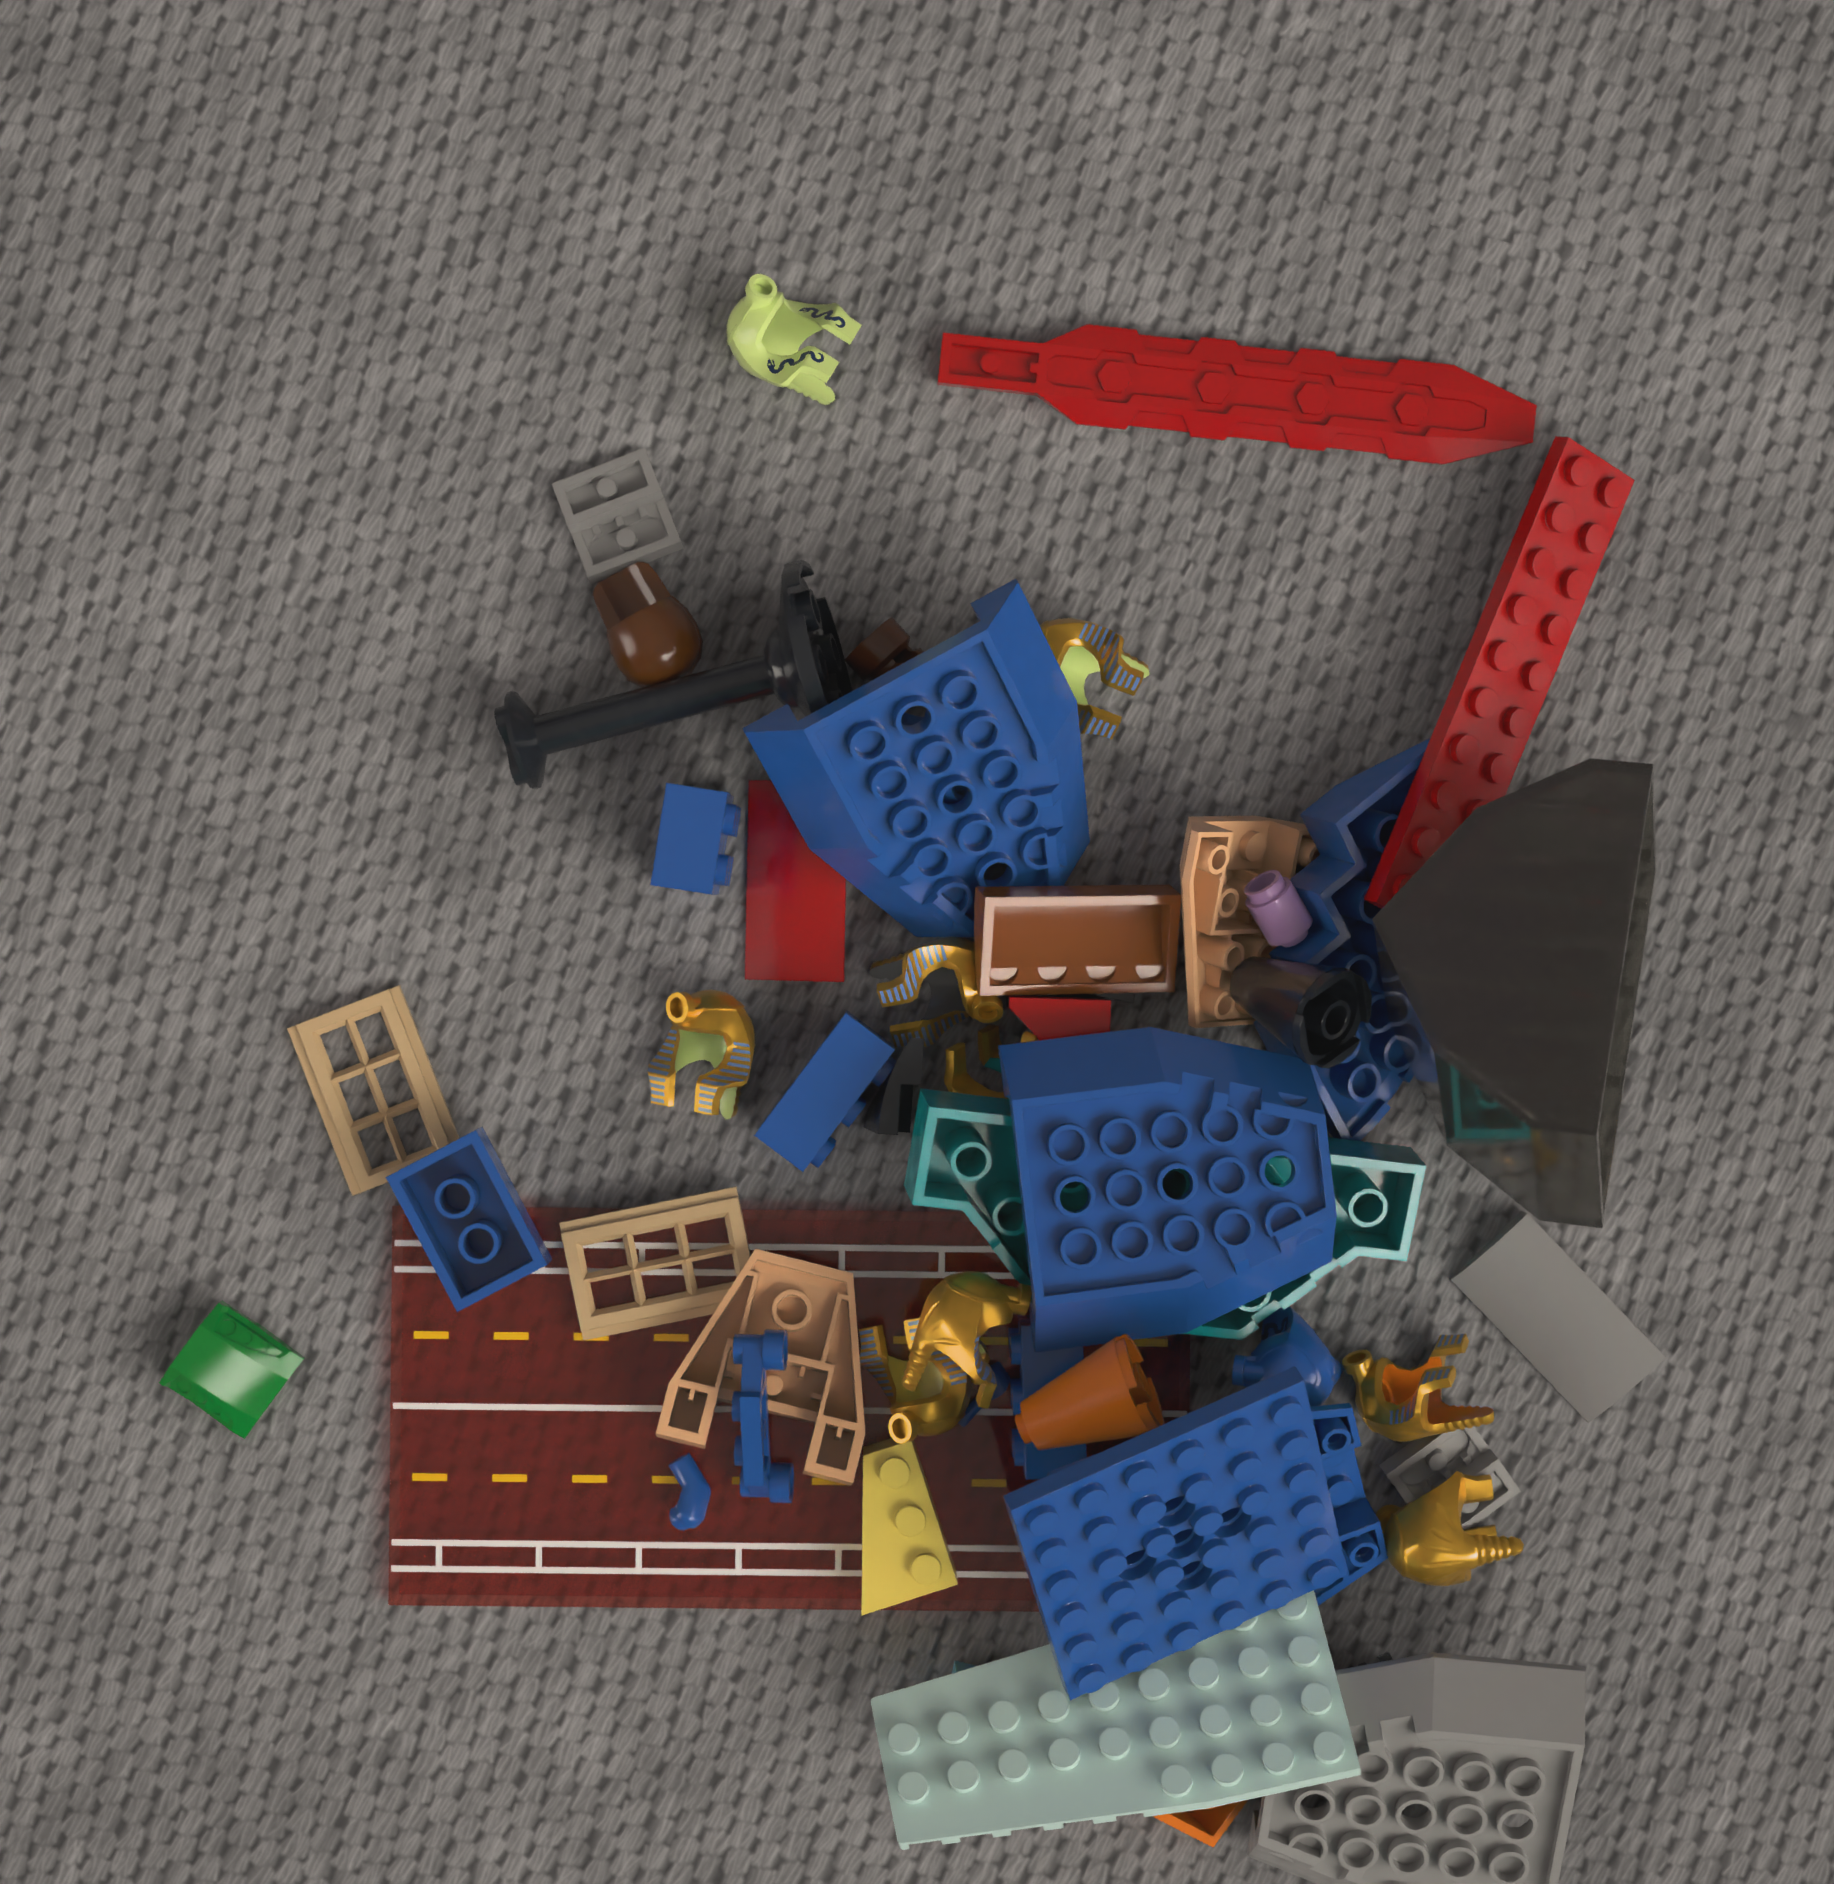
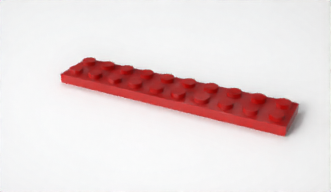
(1509, 657)

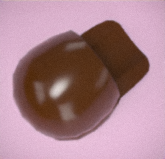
(647, 627)

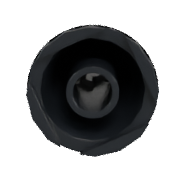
(1304, 1005)

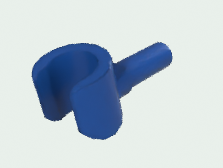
(1002, 1380)

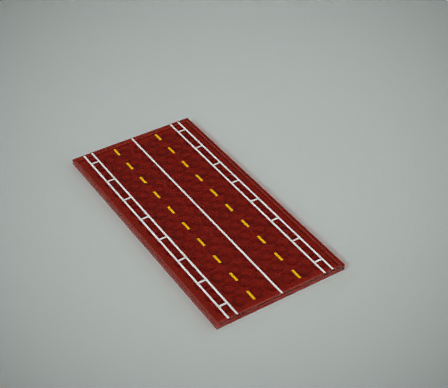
(538, 1462)

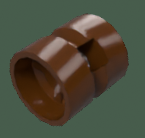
(881, 651)

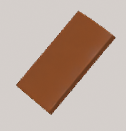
(1076, 939)

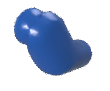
(694, 1495)

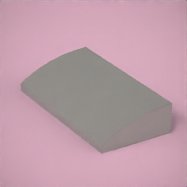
(1557, 1317)

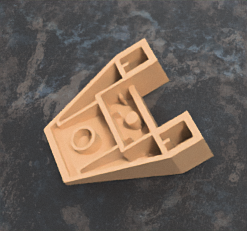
(822, 1366)

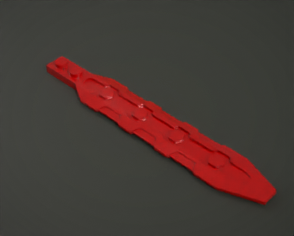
(1249, 392)

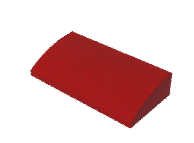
(790, 899)

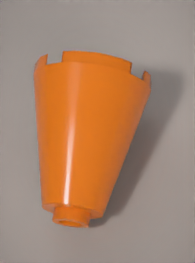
(1093, 1401)

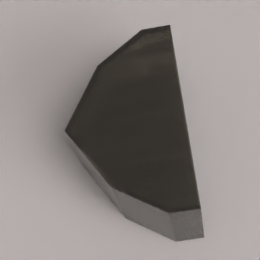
(1522, 977)

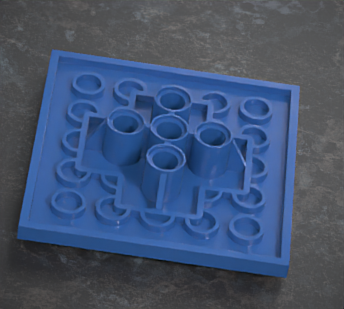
(1179, 1533)

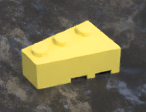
(900, 1529)

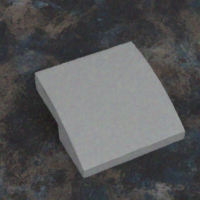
(617, 515)
(1435, 1458)

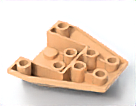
(1218, 929)

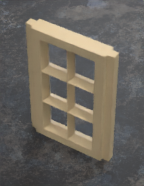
(332, 1104)
(645, 1219)

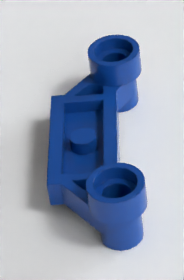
(750, 1407)

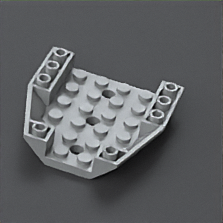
(1466, 1743)

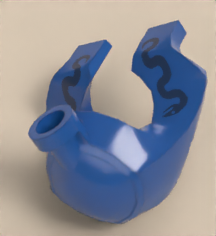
(1289, 1343)

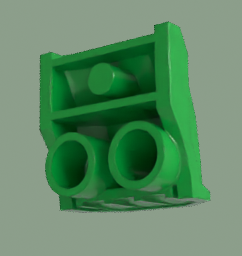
(232, 1368)

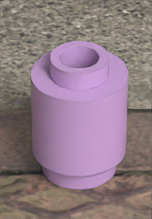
(1277, 909)

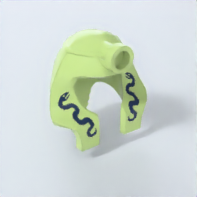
(769, 329)

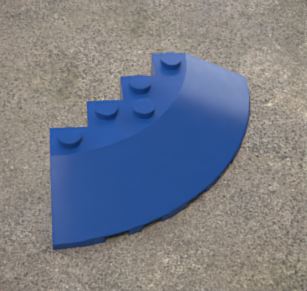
(1351, 834)

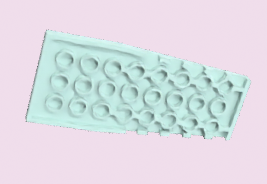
(1187, 1733)

